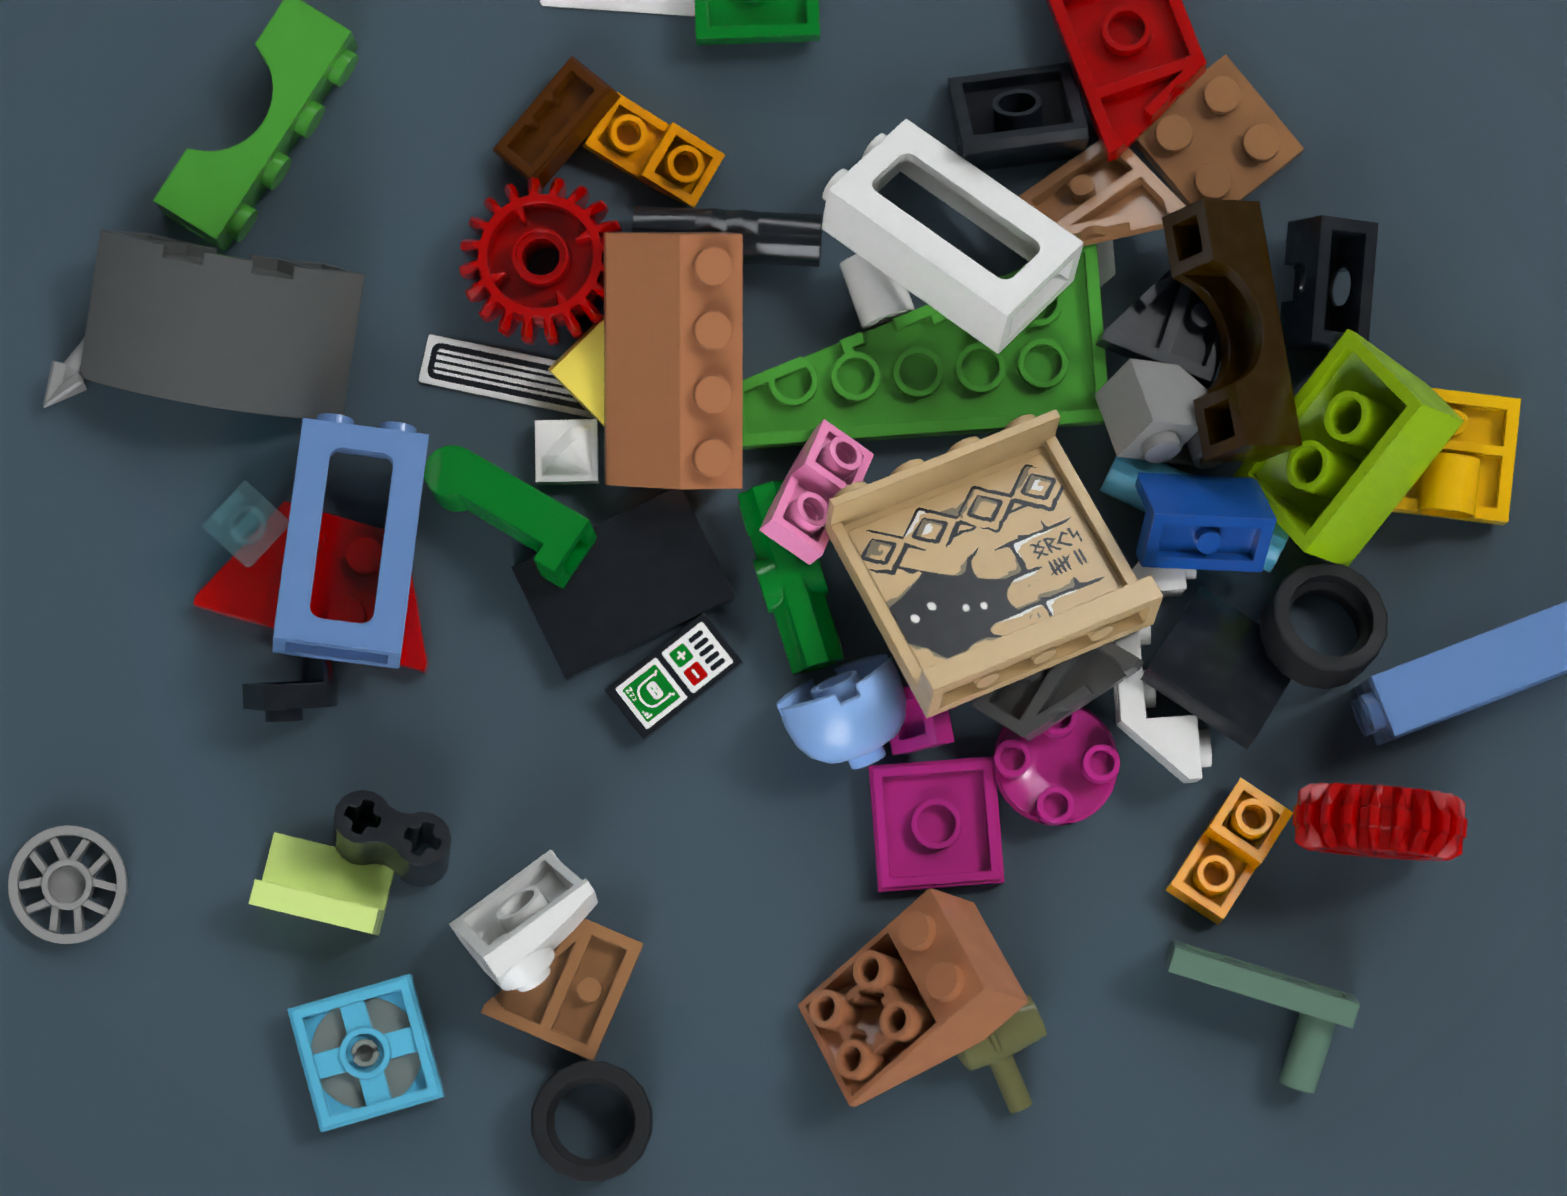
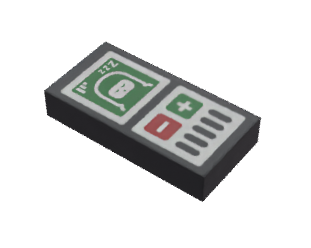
(673, 676)

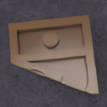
(1103, 198)
(579, 994)

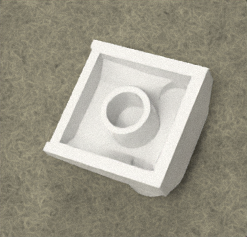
(524, 921)

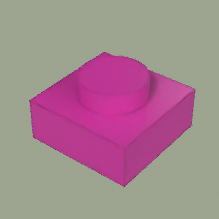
(921, 732)

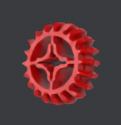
(1380, 821)

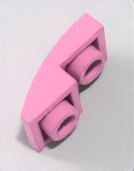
(801, 504)

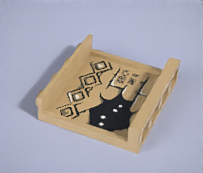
(987, 564)

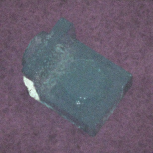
(246, 524)

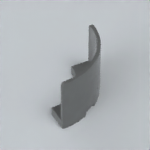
(220, 326)

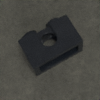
(1318, 251)

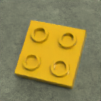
(1475, 467)

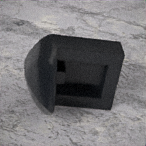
(287, 699)

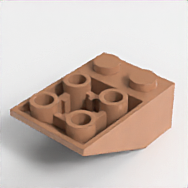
(912, 997)

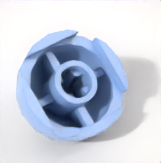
(847, 713)

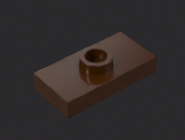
(556, 122)

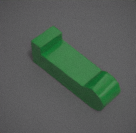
(471, 483)

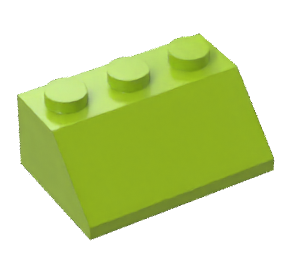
(1365, 444)

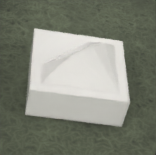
(566, 452)

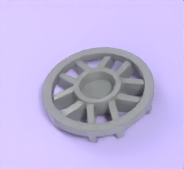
(67, 884)

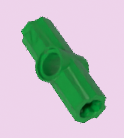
(791, 590)

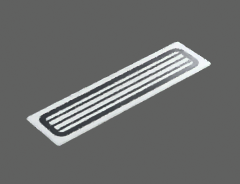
(495, 374)

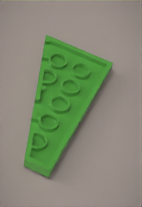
(936, 378)

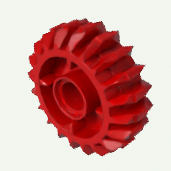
(515, 236)

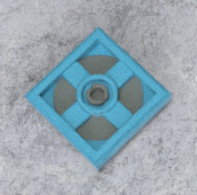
(366, 1052)

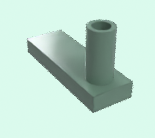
(1318, 1005)

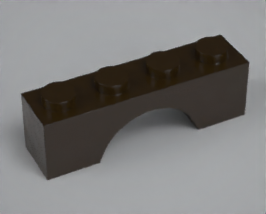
(1225, 259)

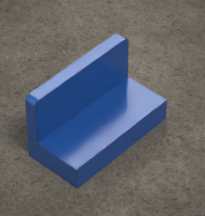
(1203, 522)

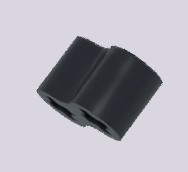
(392, 838)

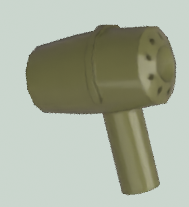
(998, 1049)

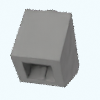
(1153, 413)

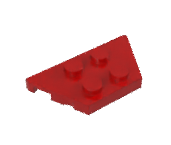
(1128, 62)
(341, 589)

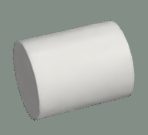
(874, 293)

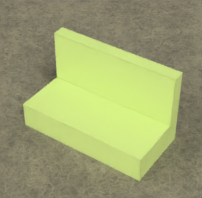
(322, 886)

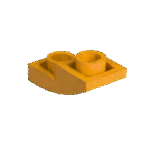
(654, 151)
(1229, 851)

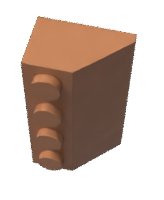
(673, 359)

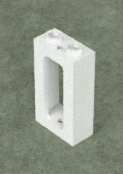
(931, 267)

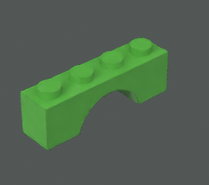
(218, 189)

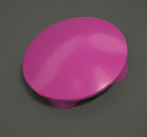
(1060, 772)

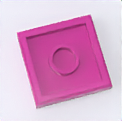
(936, 824)

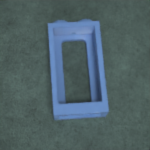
(380, 639)
(1463, 676)

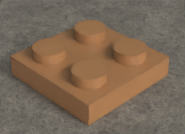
(1218, 139)

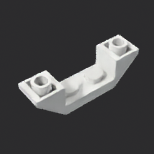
(1170, 740)

